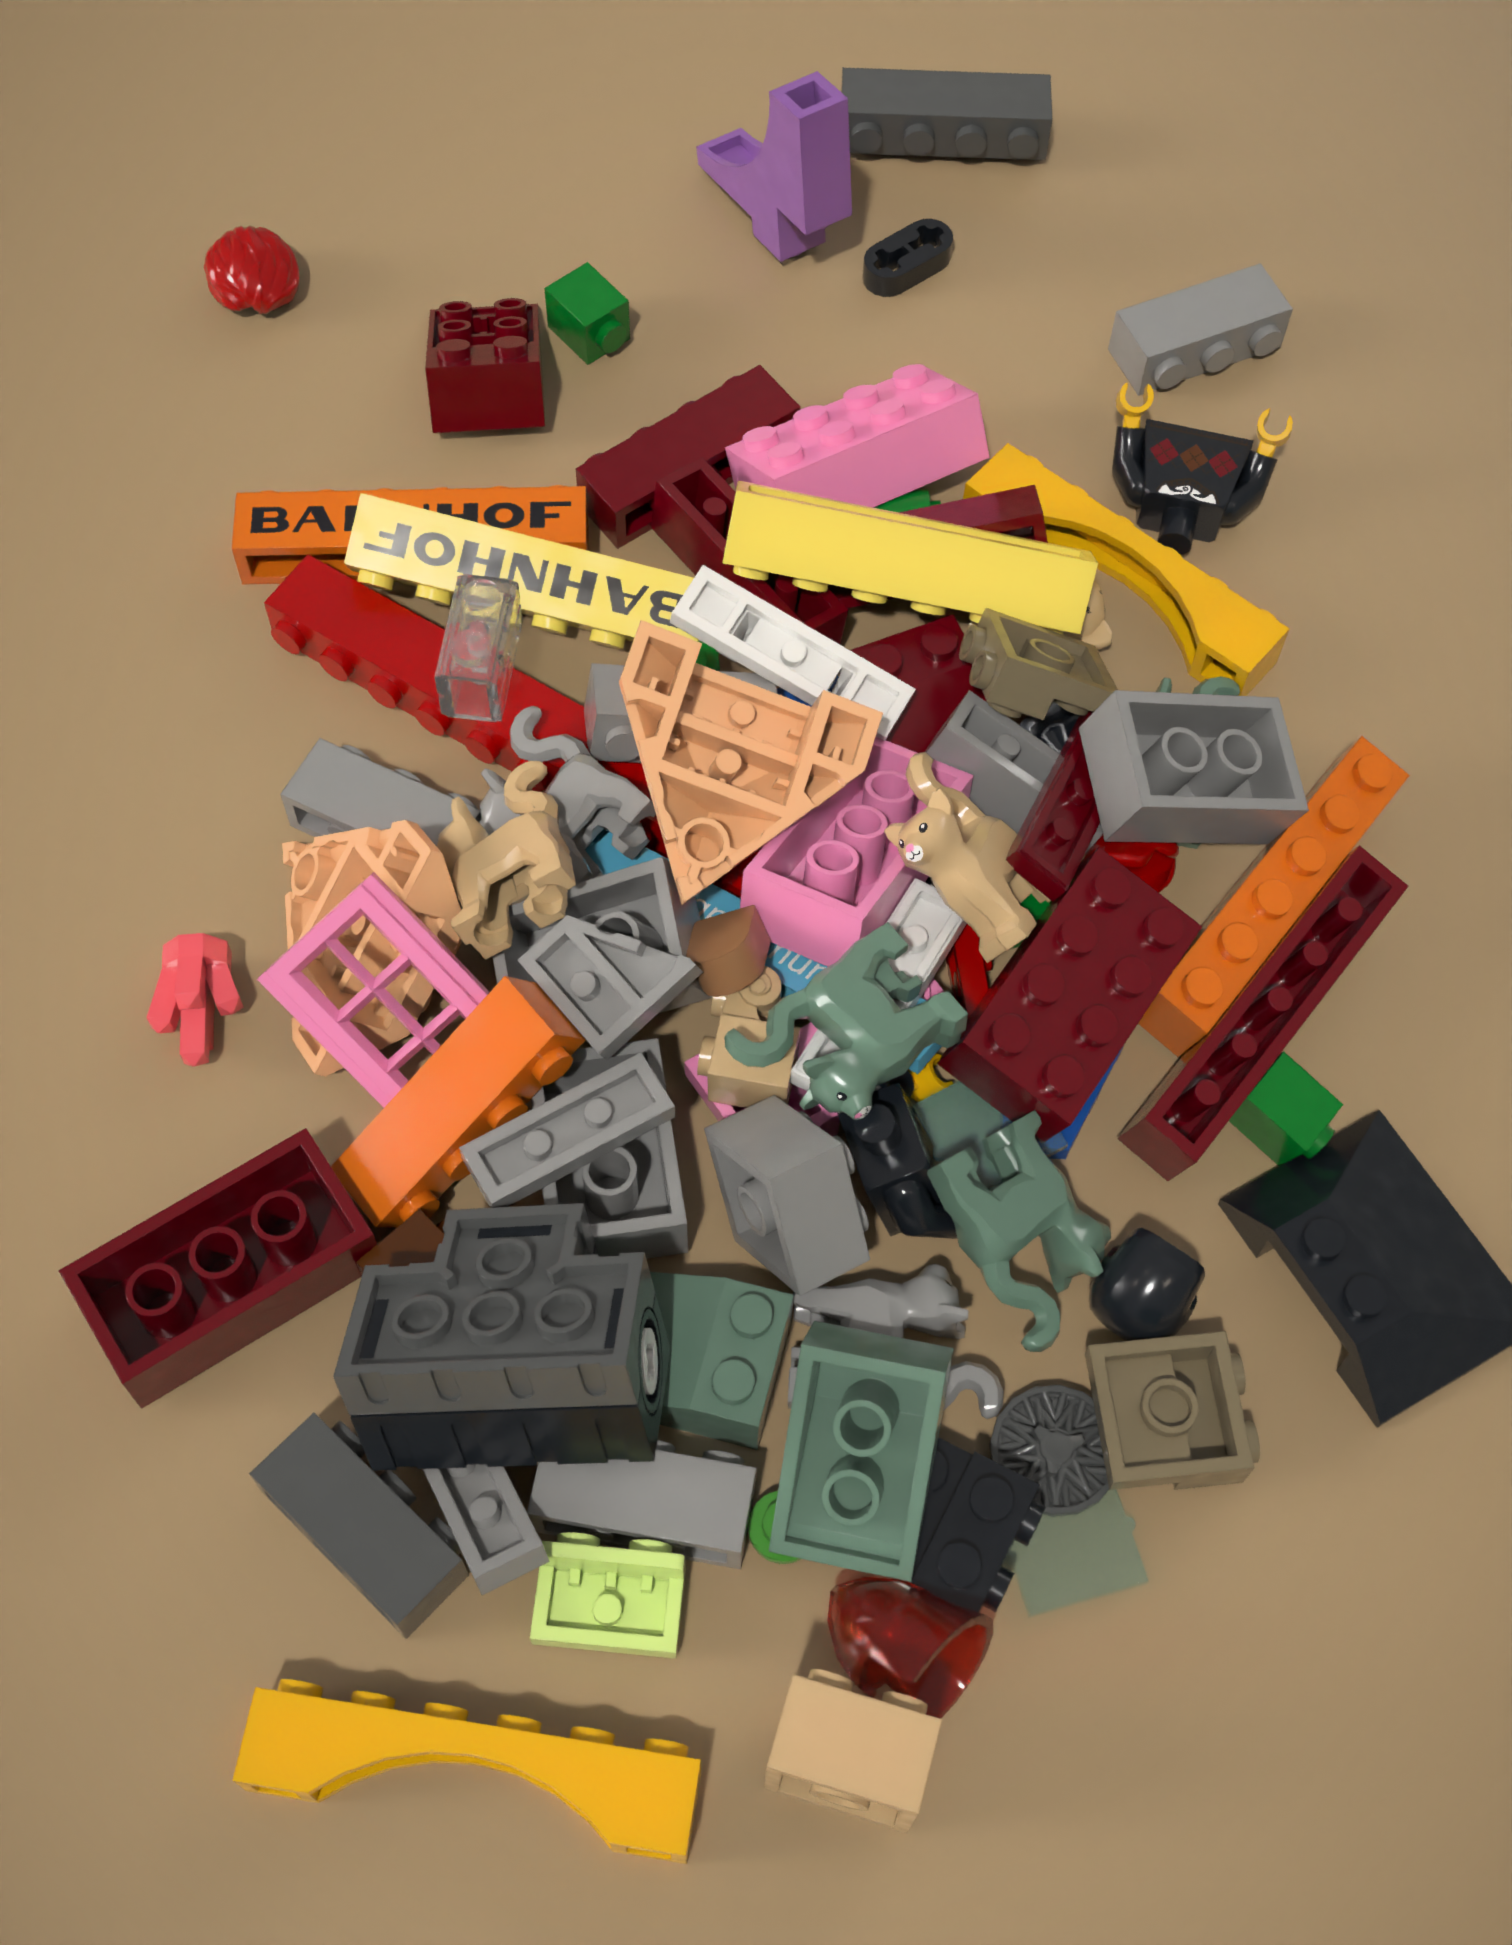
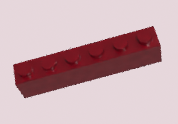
(1263, 1018)

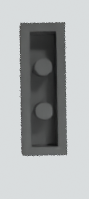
(362, 1522)

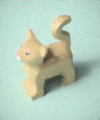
(965, 860)
(510, 865)

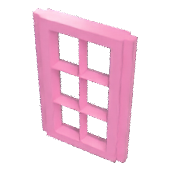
(333, 1026)

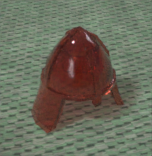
(906, 1639)

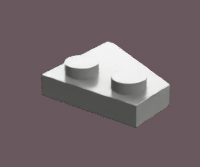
(605, 980)

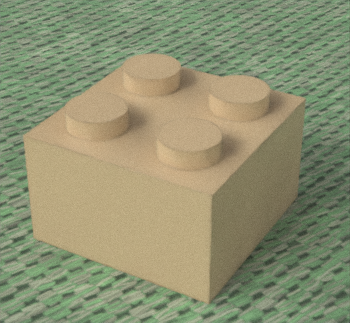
(853, 1750)

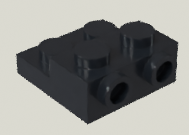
(970, 1526)

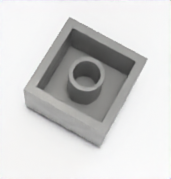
(789, 1193)

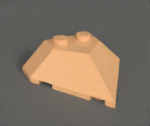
(729, 757)
(322, 878)

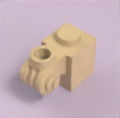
(747, 1013)

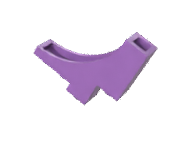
(799, 173)

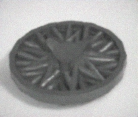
(1056, 1442)

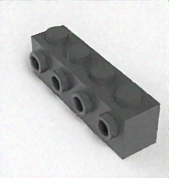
(948, 113)

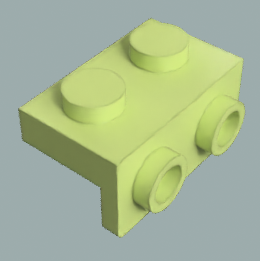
(609, 1596)

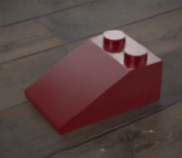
(931, 664)

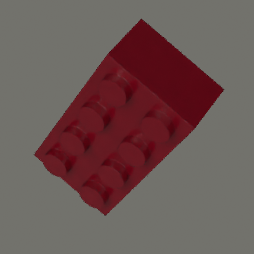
(1071, 995)
(220, 1267)

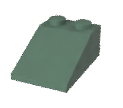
(722, 1354)
(860, 1449)

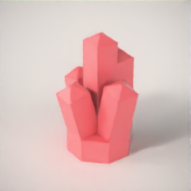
(190, 984)

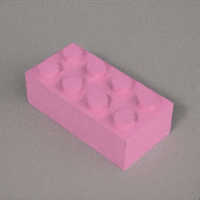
(869, 442)
(835, 868)

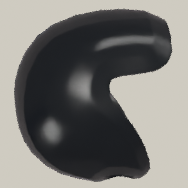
(1145, 1288)

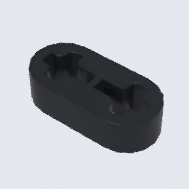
(903, 252)

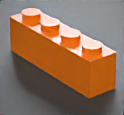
(463, 1091)

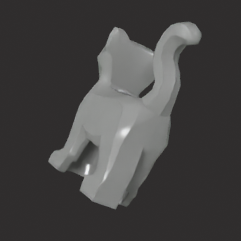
(585, 794)
(882, 1307)

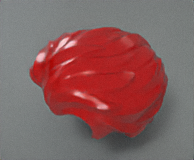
(251, 270)

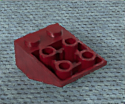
(485, 367)

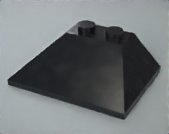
(1381, 1264)

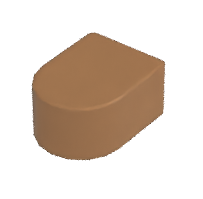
(729, 950)

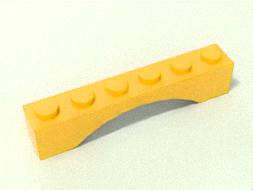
(1209, 621)
(318, 1746)

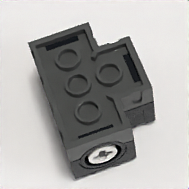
(507, 1348)

